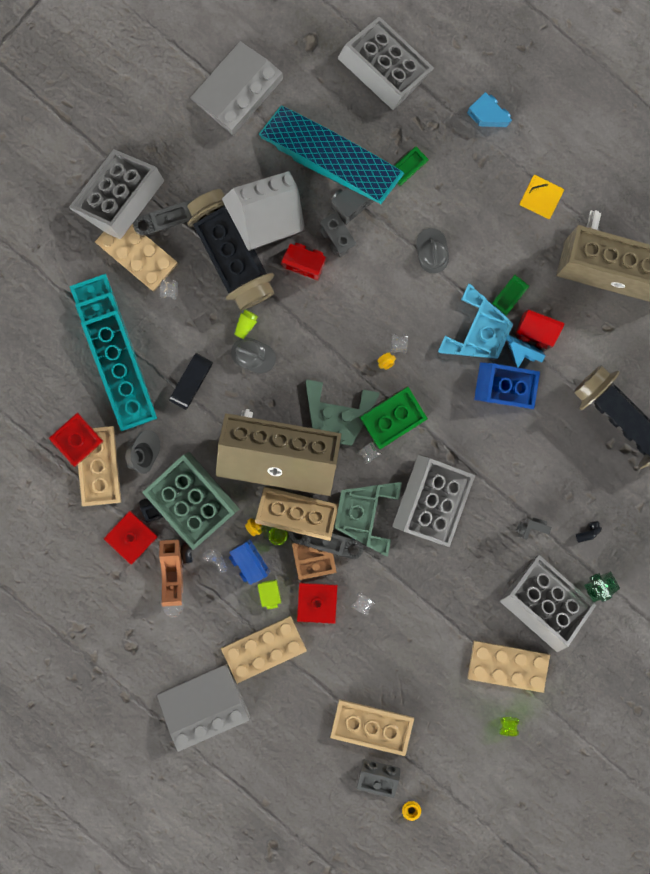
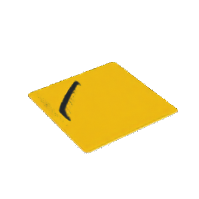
(541, 196)

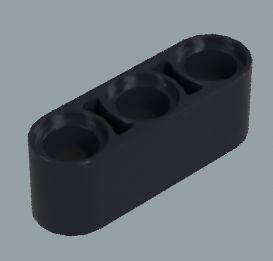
(191, 381)

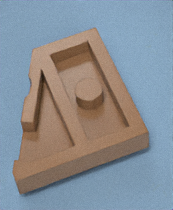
(312, 562)

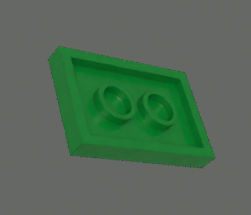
(393, 418)

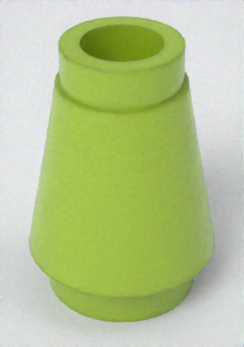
(245, 323)

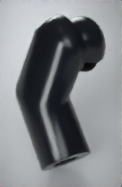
(591, 534)
(186, 553)

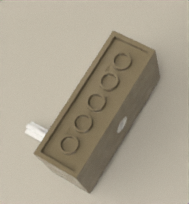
(606, 260)
(277, 454)

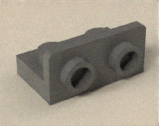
(378, 778)

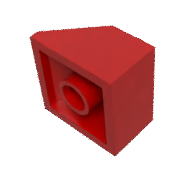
(304, 261)
(539, 329)

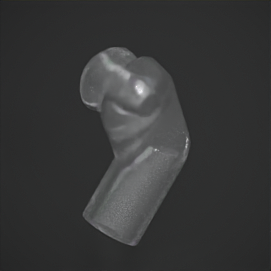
(217, 558)

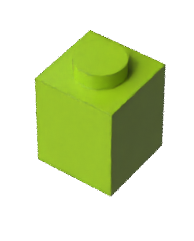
(269, 594)

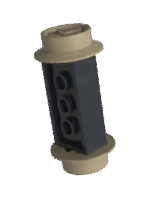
(237, 267)
(619, 408)

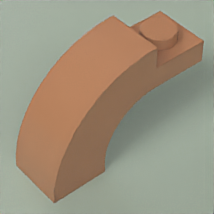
(171, 572)

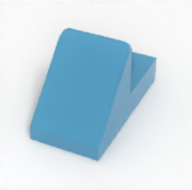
(521, 349)

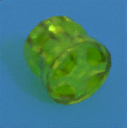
(277, 533)
(509, 726)

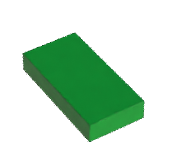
(411, 164)
(510, 295)

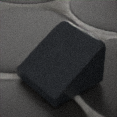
(149, 511)

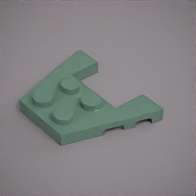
(335, 417)
(358, 511)

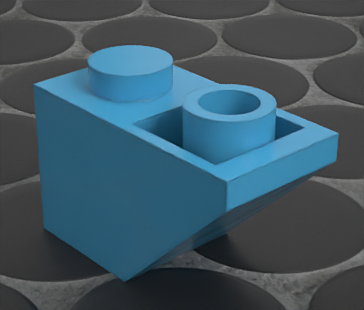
(488, 113)

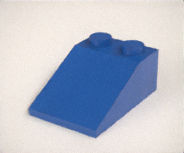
(507, 385)
(250, 562)

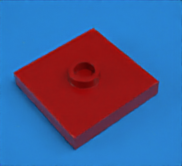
(76, 439)
(130, 537)
(317, 603)

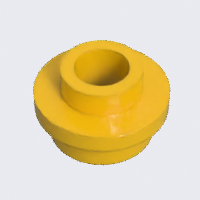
(386, 361)
(253, 528)
(411, 816)

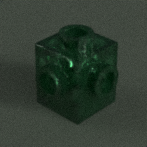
(601, 586)

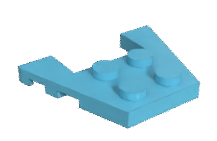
(486, 333)

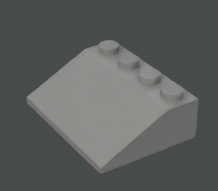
(385, 62)
(237, 87)
(117, 193)
(266, 210)
(433, 501)
(548, 604)
(203, 707)

